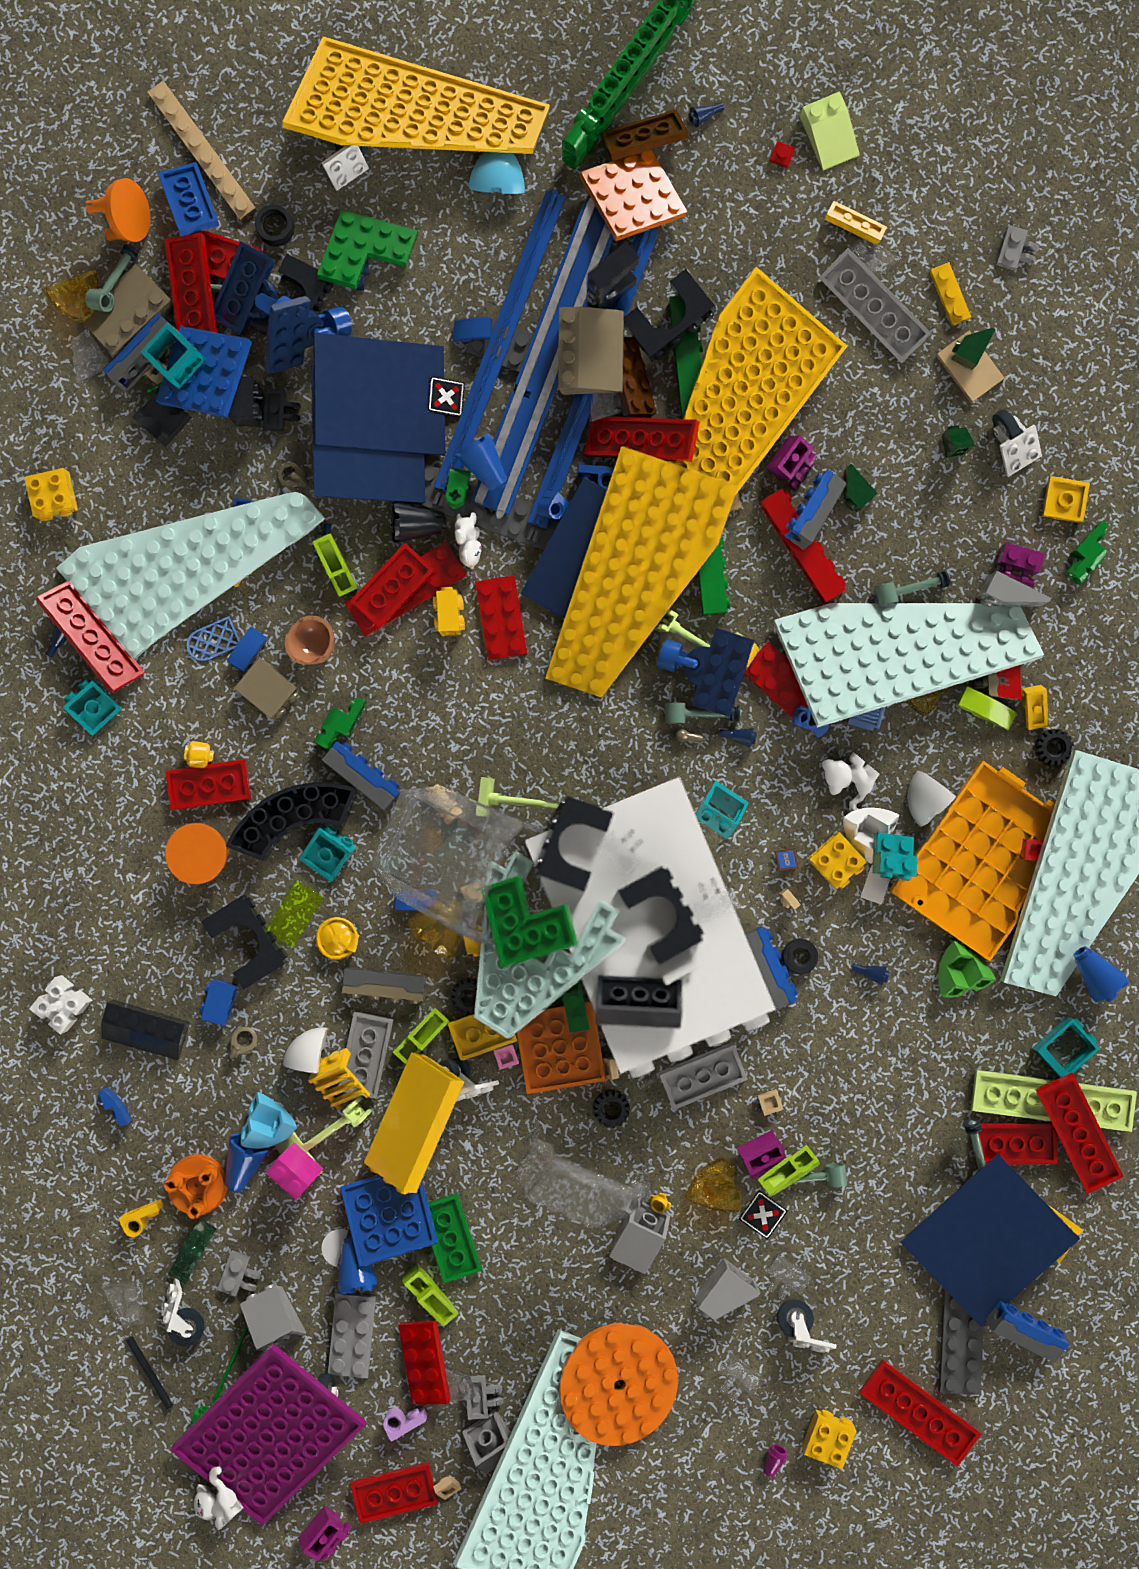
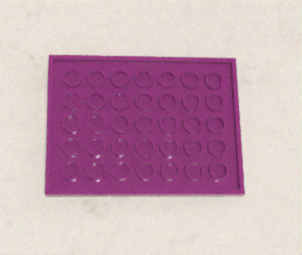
(268, 1433)

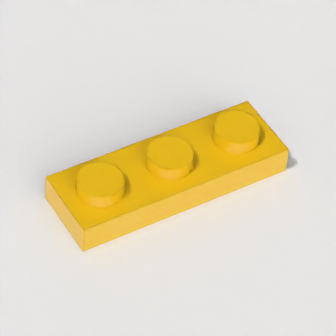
(855, 223)
(950, 294)

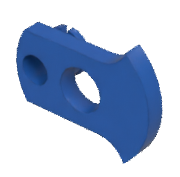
(802, 721)

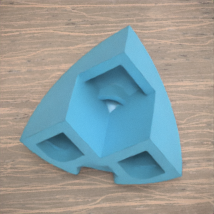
(497, 174)
(266, 1124)

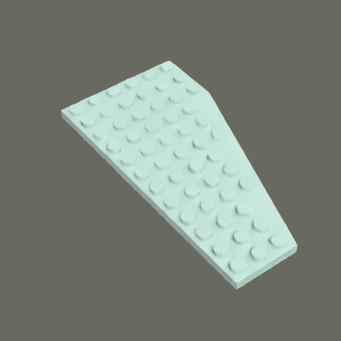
(875, 656)
(1080, 872)
(540, 1486)

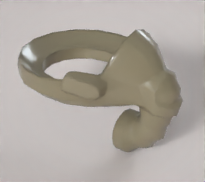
(297, 479)
(235, 1048)

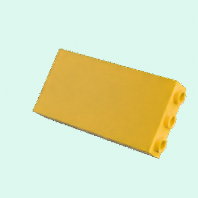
(413, 1123)

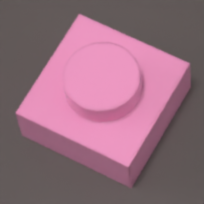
(506, 1056)

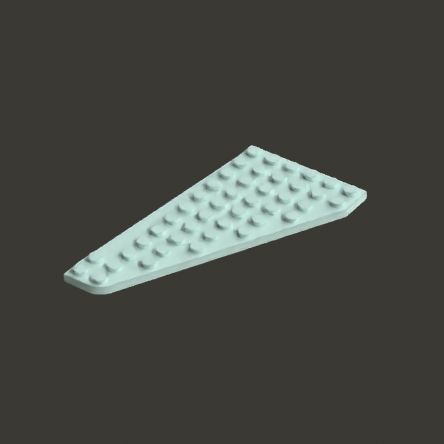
(167, 573)

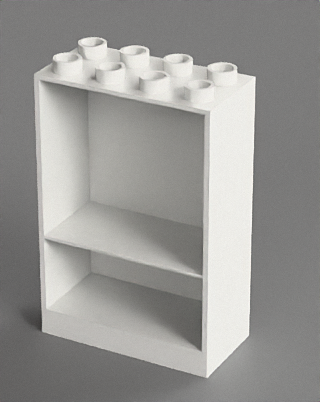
(727, 982)

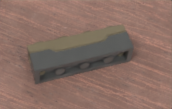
(384, 984)

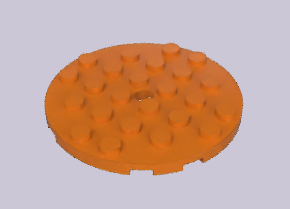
(610, 1413)

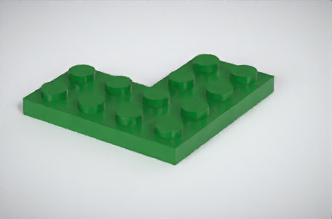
(363, 237)
(522, 935)
(456, 1249)

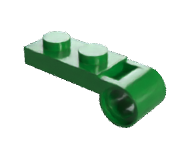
(575, 1009)

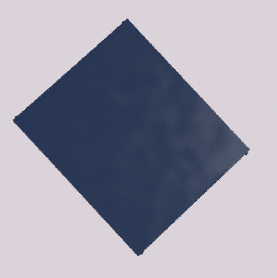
(376, 394)
(366, 473)
(562, 559)
(989, 1239)

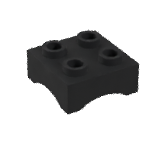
(161, 420)

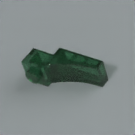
(192, 1251)

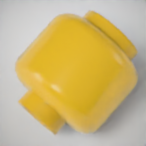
(198, 754)

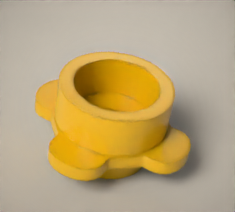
(659, 1203)

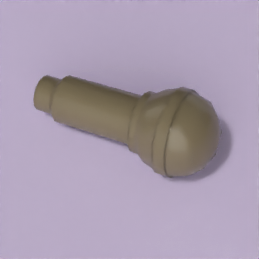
(684, 736)

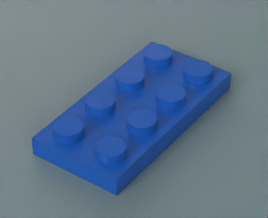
(188, 199)

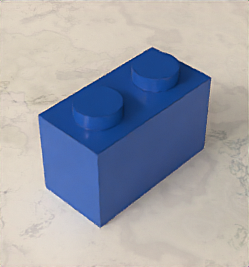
(218, 1001)

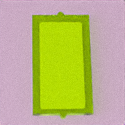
(294, 913)

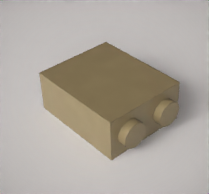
(267, 689)

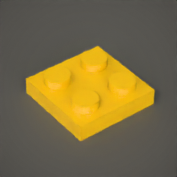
(1065, 499)

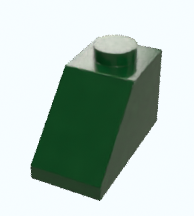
(971, 348)
(957, 441)
(857, 490)

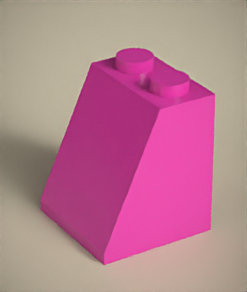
(294, 1170)

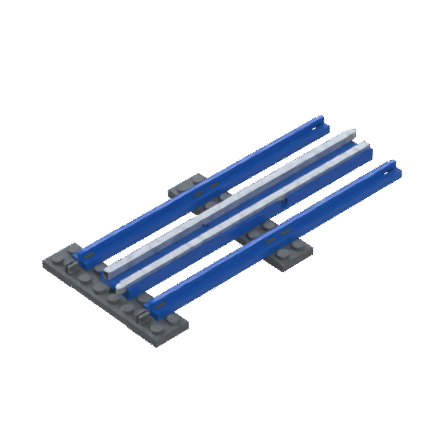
(537, 363)

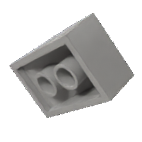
(1005, 591)

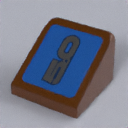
(786, 860)

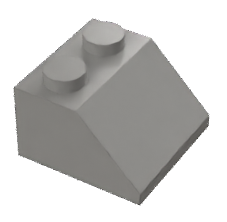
(487, 1441)

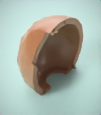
(310, 640)

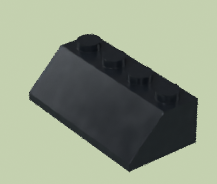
(639, 1002)
(144, 1029)

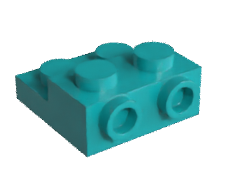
(91, 705)
(327, 852)
(894, 856)

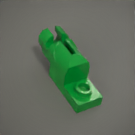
(1088, 554)
(340, 722)

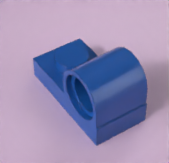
(592, 472)
(552, 505)

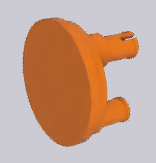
(125, 211)
(196, 853)
(196, 1185)

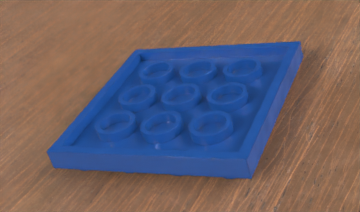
(215, 381)
(386, 1220)

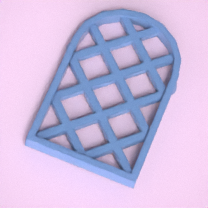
(209, 639)

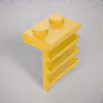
(333, 1071)

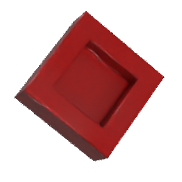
(782, 154)
(1031, 849)

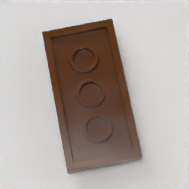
(644, 135)
(636, 393)

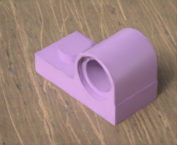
(405, 1423)

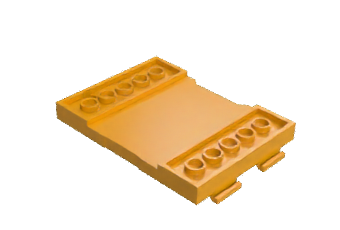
(972, 860)

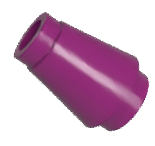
(775, 1458)

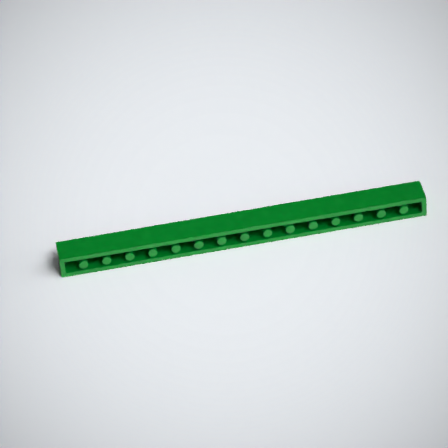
(687, 365)

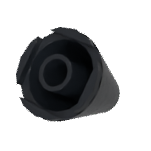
(414, 522)

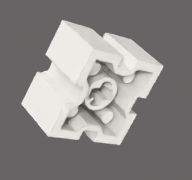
(60, 1004)

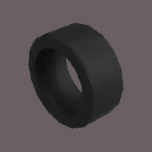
(270, 210)

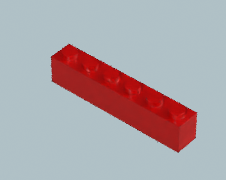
(811, 560)

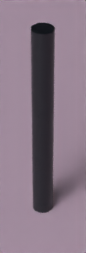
(149, 1372)

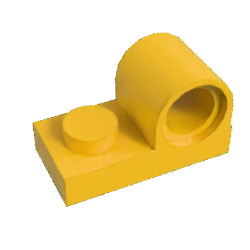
(1036, 708)
(139, 1216)

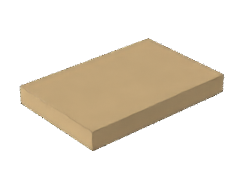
(971, 382)

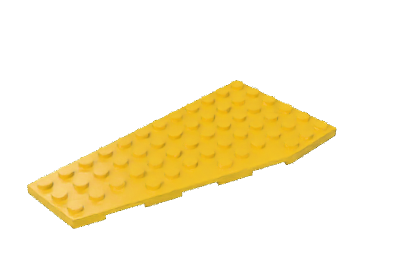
(388, 102)
(755, 378)
(643, 553)

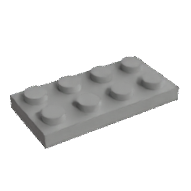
(368, 1049)
(703, 1075)
(352, 1335)

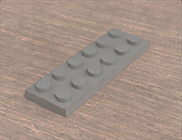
(875, 305)

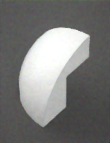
(927, 798)
(862, 825)
(305, 1051)

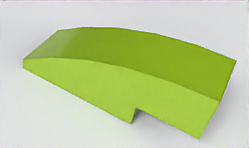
(335, 564)
(985, 708)
(421, 1035)
(789, 1171)
(429, 1295)

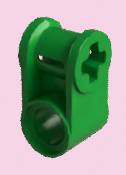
(457, 484)

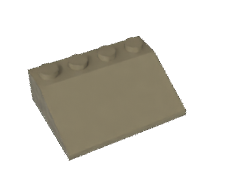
(135, 305)
(590, 350)

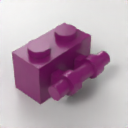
(792, 460)
(1021, 560)
(761, 1154)
(323, 1534)

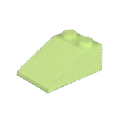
(830, 130)

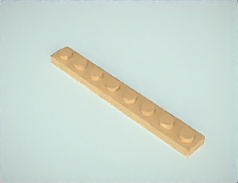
(202, 151)

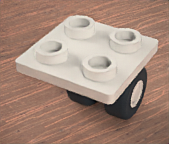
(462, 1070)

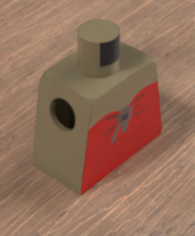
(1001, 684)

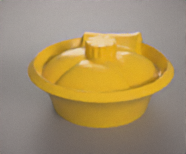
(337, 938)

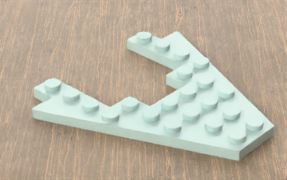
(518, 993)

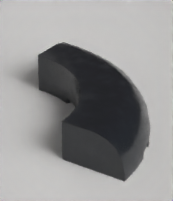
(287, 811)

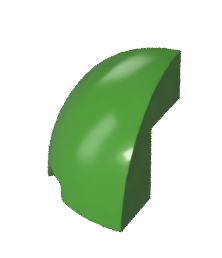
(962, 971)

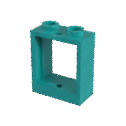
(191, 358)
(734, 807)
(1074, 1064)

